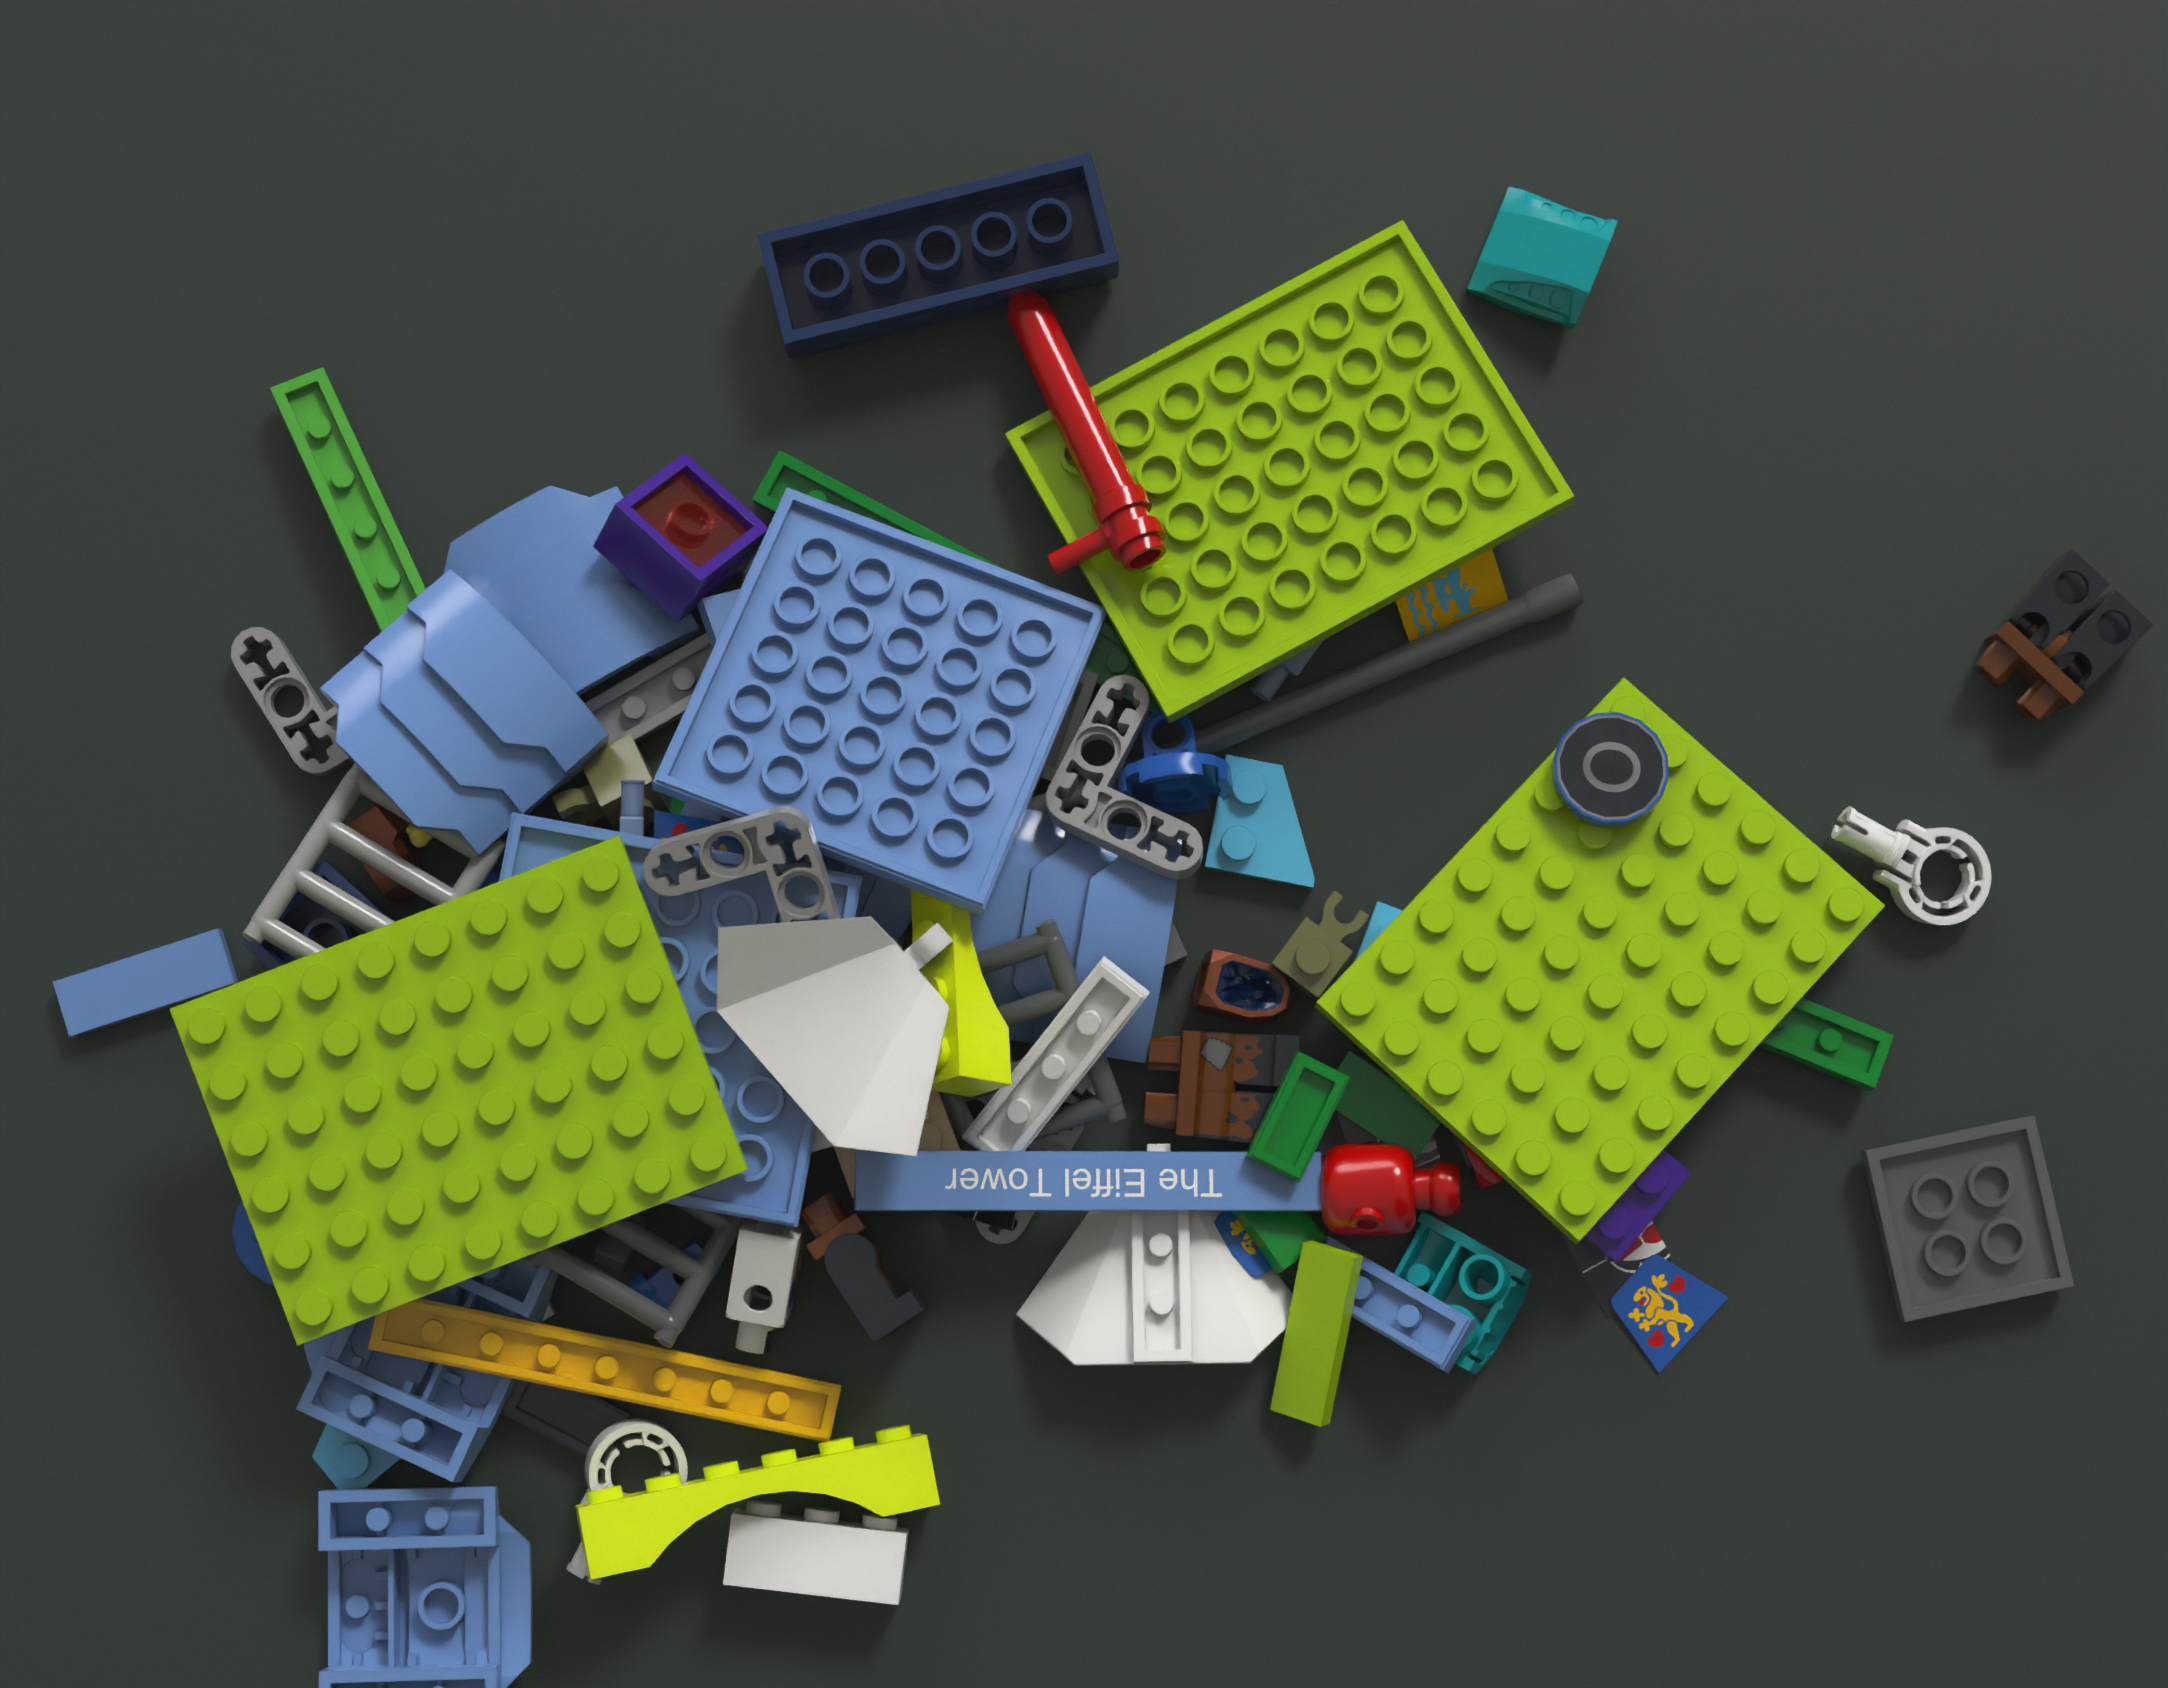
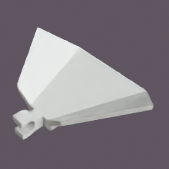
(839, 1022)
(1154, 1293)

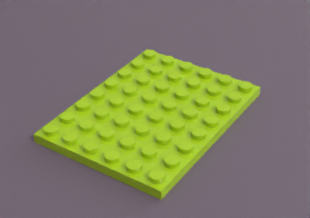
(1301, 469)
(1595, 983)
(459, 1089)

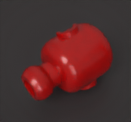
(1378, 1189)

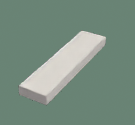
(1058, 1060)

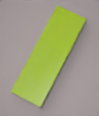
(1316, 1333)

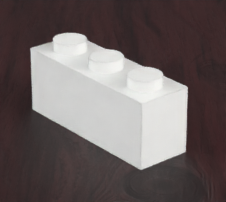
(816, 1553)

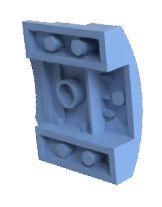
(560, 591)
(460, 716)
(1100, 910)
(416, 1406)
(424, 1589)

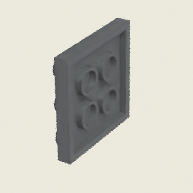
(1967, 1218)

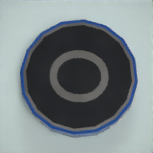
(1610, 769)

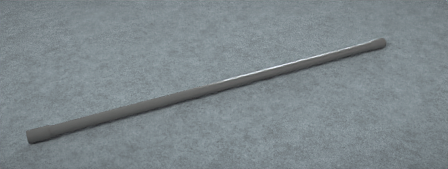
(1530, 607)

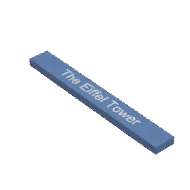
(1078, 1182)

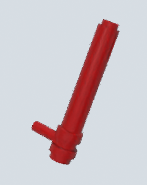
(1119, 503)

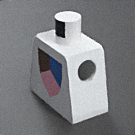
(771, 1258)

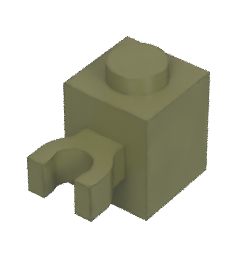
(603, 795)
(1316, 951)

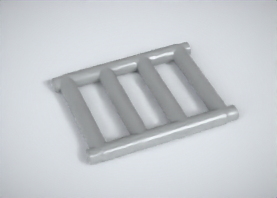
(329, 828)

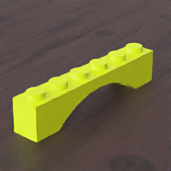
(975, 1037)
(635, 1528)

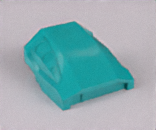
(1541, 258)
(1468, 1280)

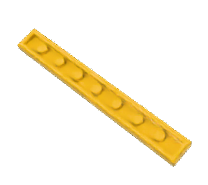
(608, 1367)

